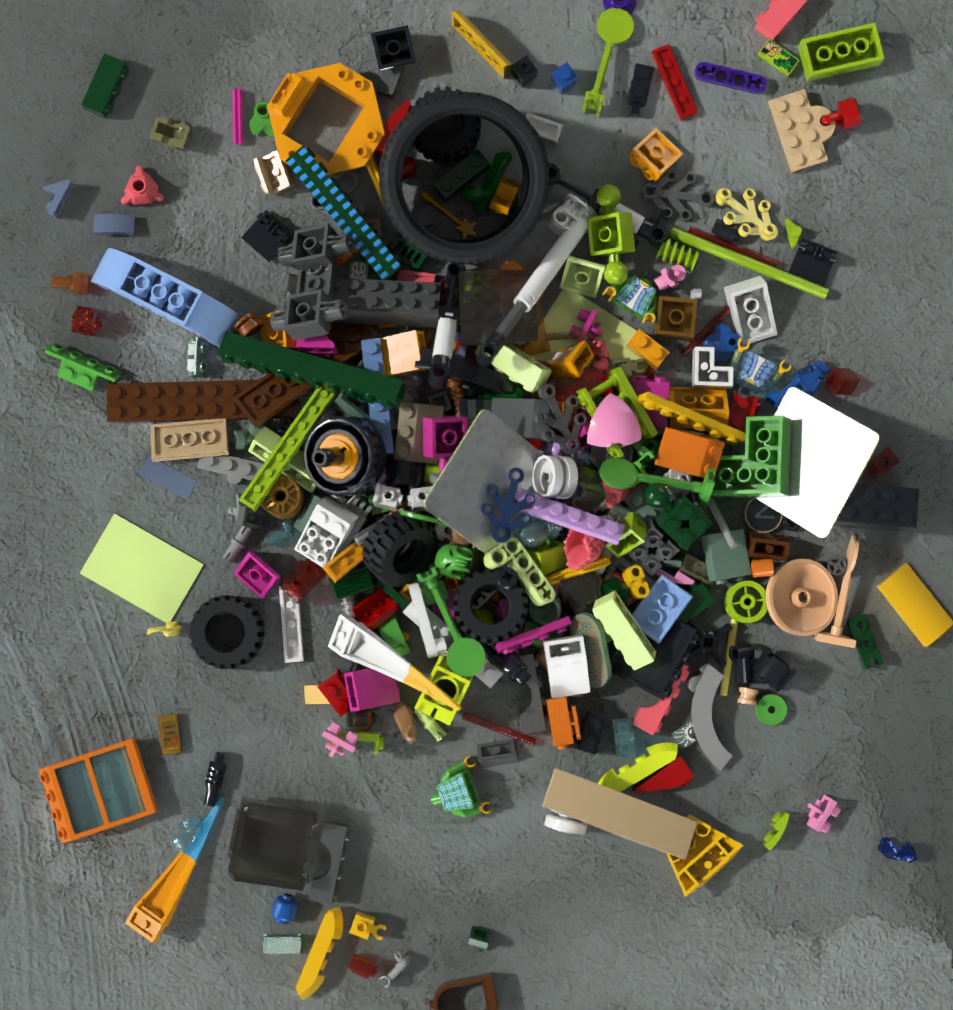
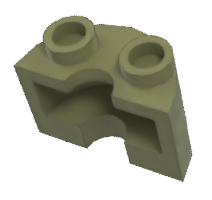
(170, 134)

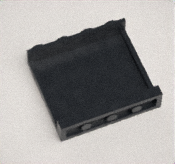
(670, 657)

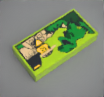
(778, 57)

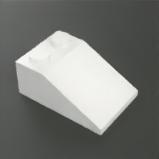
(753, 313)

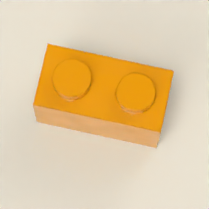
(647, 349)

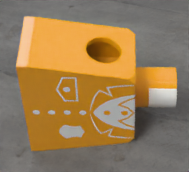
(571, 360)

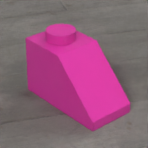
(317, 345)

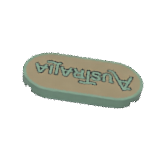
(595, 646)

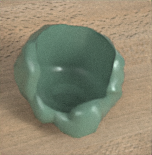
(544, 614)

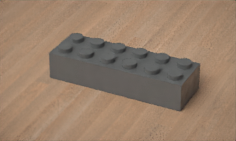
(389, 302)

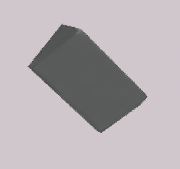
(389, 81)
(497, 753)

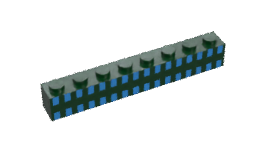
(343, 213)

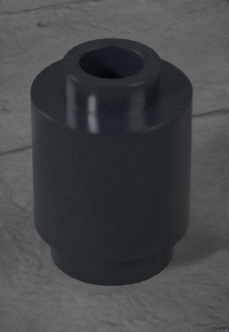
(725, 231)

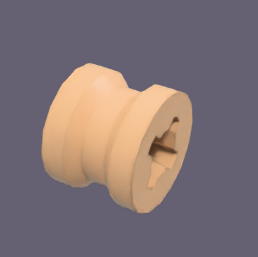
(748, 696)

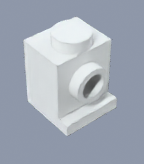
(391, 504)

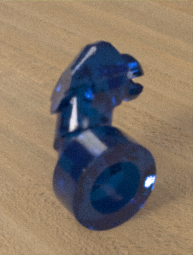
(889, 850)

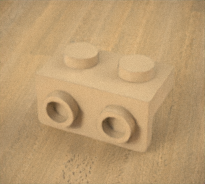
(272, 173)

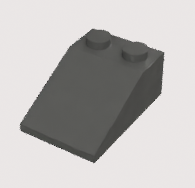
(519, 416)

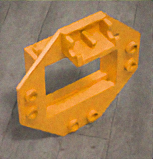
(295, 93)

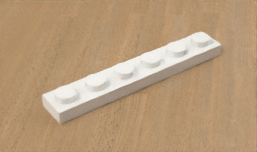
(488, 675)

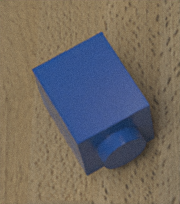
(564, 78)

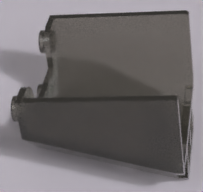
(271, 844)

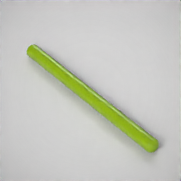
(747, 262)

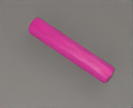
(238, 118)

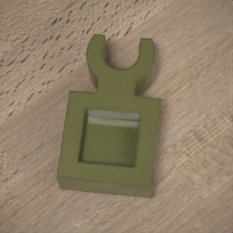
(627, 367)

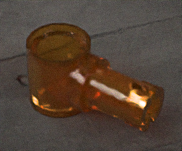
(77, 283)

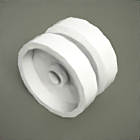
(555, 477)
(565, 824)

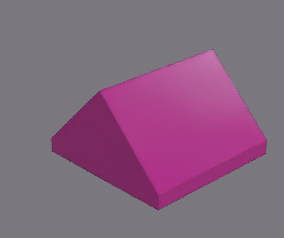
(257, 574)

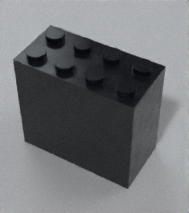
(880, 508)

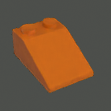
(689, 452)

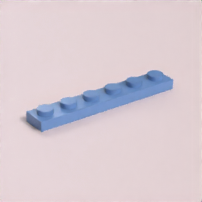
(379, 415)

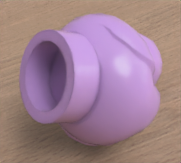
(552, 448)

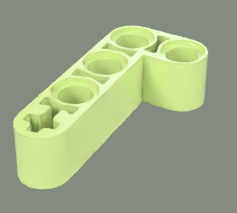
(523, 574)

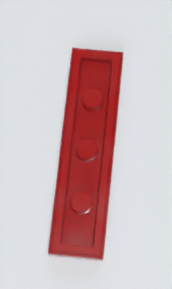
(674, 82)

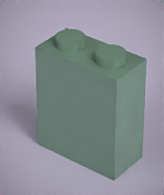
(726, 562)

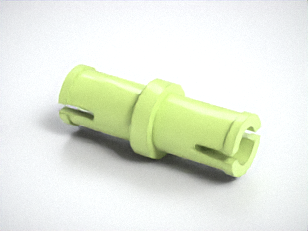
(430, 724)

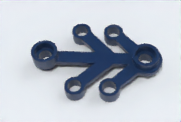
(507, 508)

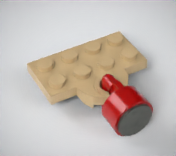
(807, 127)

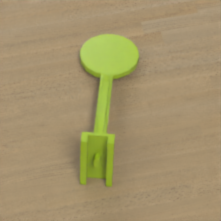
(614, 27)

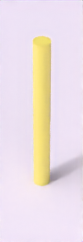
(727, 669)

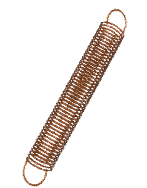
(568, 333)

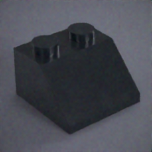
(393, 47)

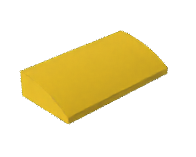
(481, 43)
(915, 605)

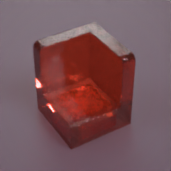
(842, 381)

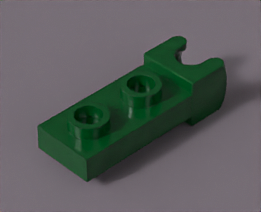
(865, 641)

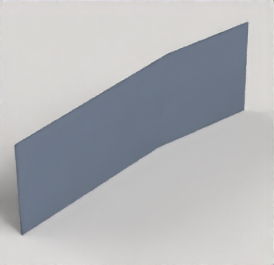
(168, 477)

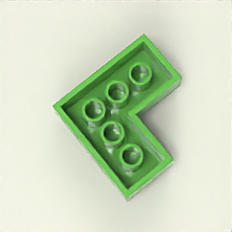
(765, 464)

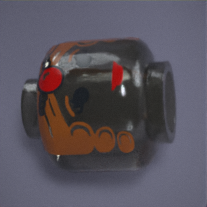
(361, 720)

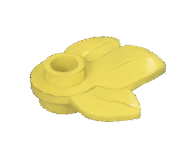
(170, 629)

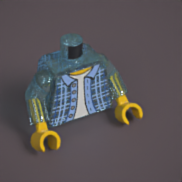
(754, 372)

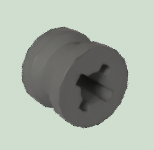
(838, 564)

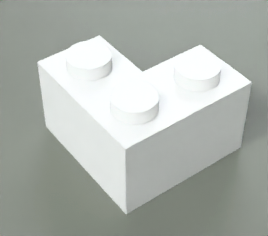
(706, 374)

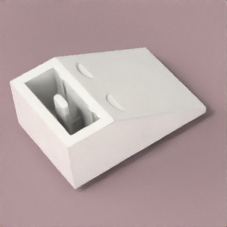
(326, 531)
(567, 666)

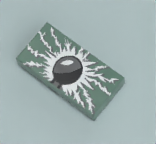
(684, 735)

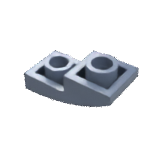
(114, 224)

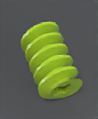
(678, 255)

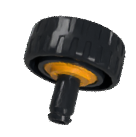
(344, 455)

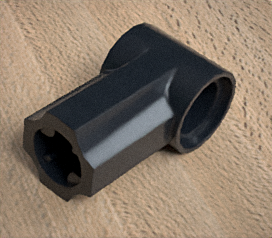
(742, 656)

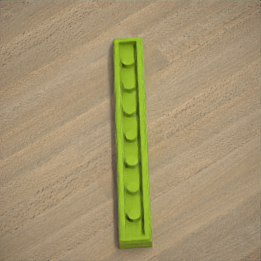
(287, 448)

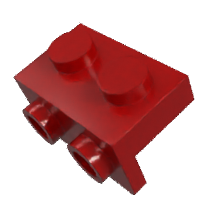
(375, 609)
(335, 692)

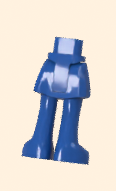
(807, 378)

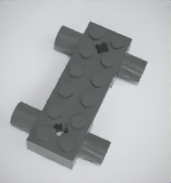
(315, 258)

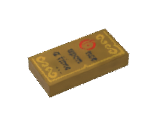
(170, 734)

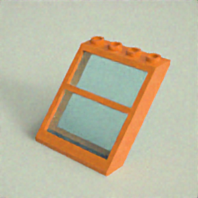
(98, 790)

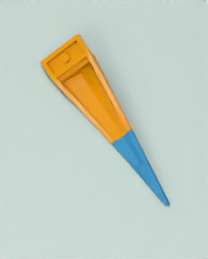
(159, 903)

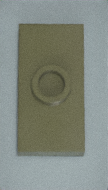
(695, 569)

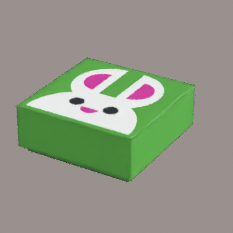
(358, 270)

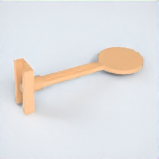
(836, 636)

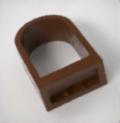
(488, 988)

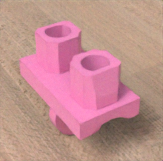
(671, 277)
(347, 743)
(820, 813)

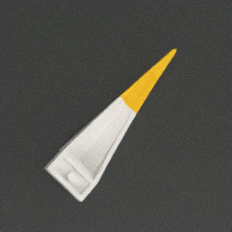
(364, 647)

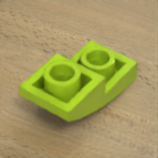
(779, 823)

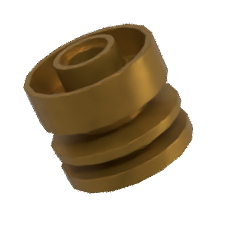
(292, 504)

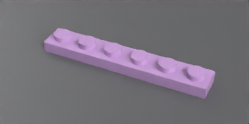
(571, 518)

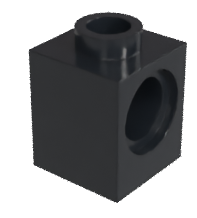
(524, 71)

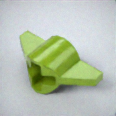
(793, 232)

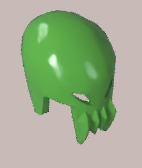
(453, 561)

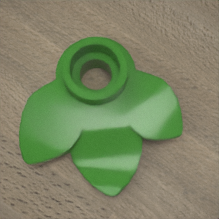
(261, 122)

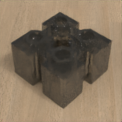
(589, 490)

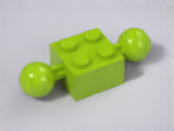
(611, 234)

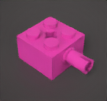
(434, 440)

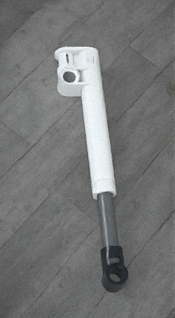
(570, 231)

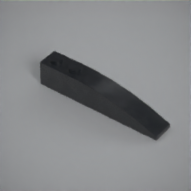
(478, 377)

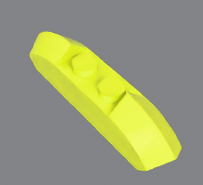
(659, 756)

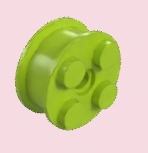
(735, 599)

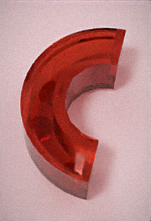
(589, 379)

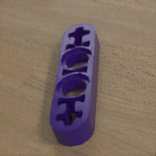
(730, 80)

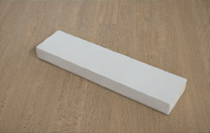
(291, 628)

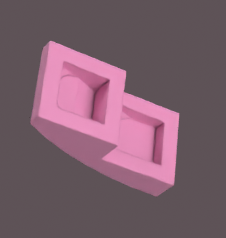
(678, 578)

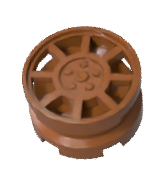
(248, 325)

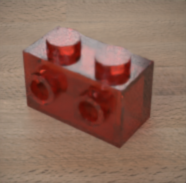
(302, 580)

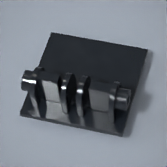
(267, 235)
(813, 262)

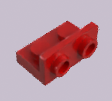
(741, 409)

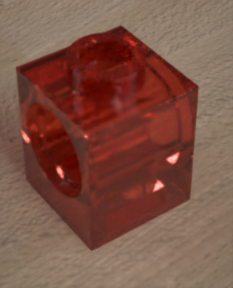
(890, 460)

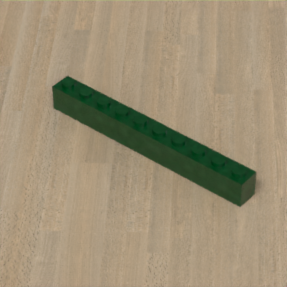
(312, 370)

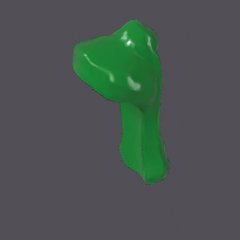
(482, 193)

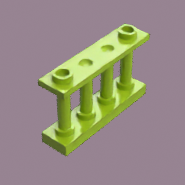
(628, 395)

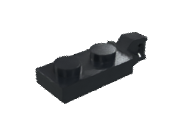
(640, 88)

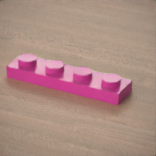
(525, 639)

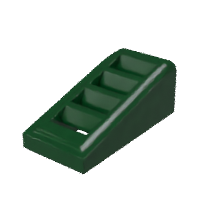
(420, 262)

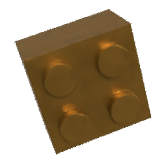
(676, 318)

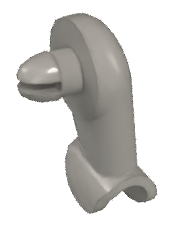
(399, 966)

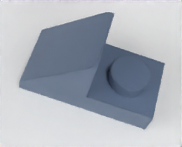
(61, 192)

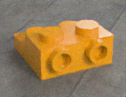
(654, 155)

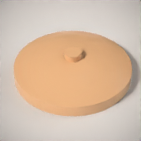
(802, 597)

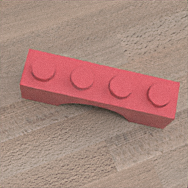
(649, 717)

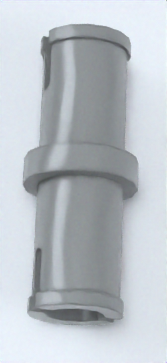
(237, 543)

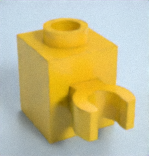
(363, 926)

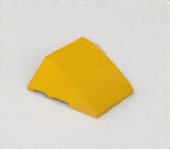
(706, 857)

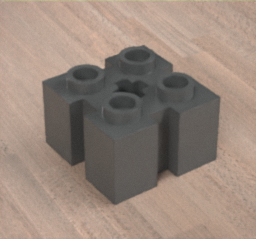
(655, 548)

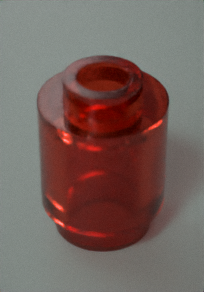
(363, 966)

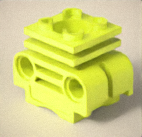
(427, 703)

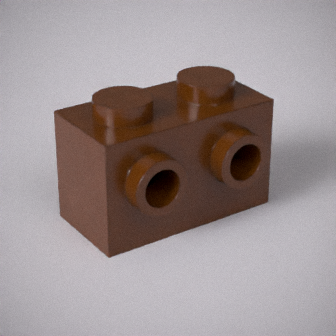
(767, 546)

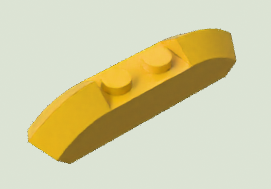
(311, 977)

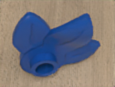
(720, 342)

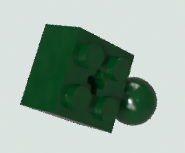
(673, 512)

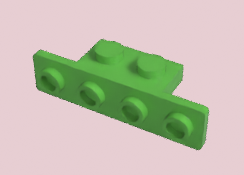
(80, 369)

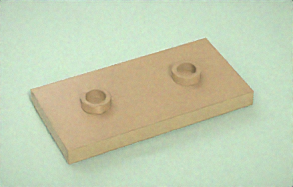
(189, 439)

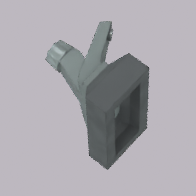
(247, 517)

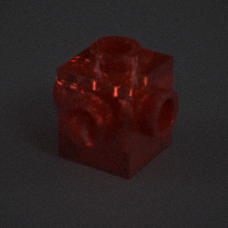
(86, 321)

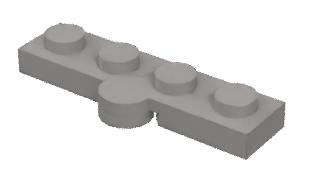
(233, 467)

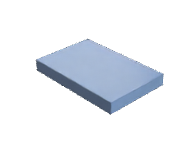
(661, 608)

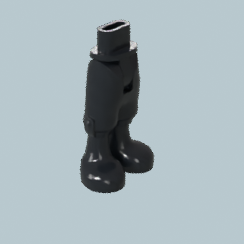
(508, 664)

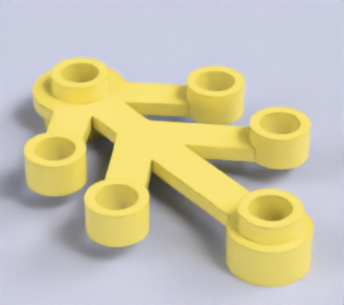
(748, 215)

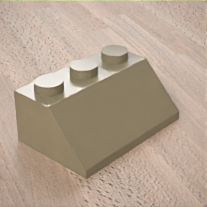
(410, 431)

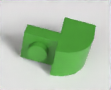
(393, 635)

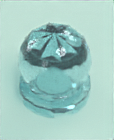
(536, 532)

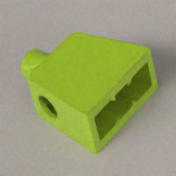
(632, 536)

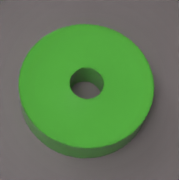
(779, 713)

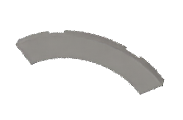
(702, 717)

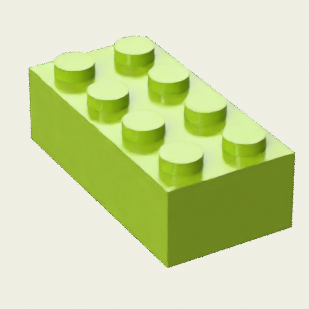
(840, 52)

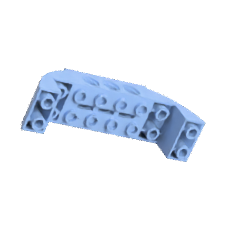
(165, 296)

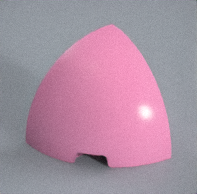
(613, 424)

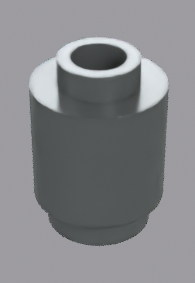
(342, 663)

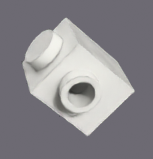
(416, 498)

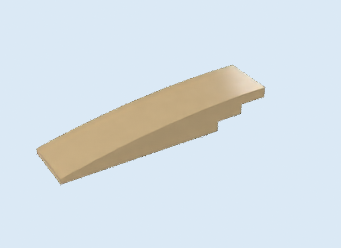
(619, 814)

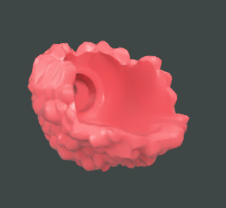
(581, 549)

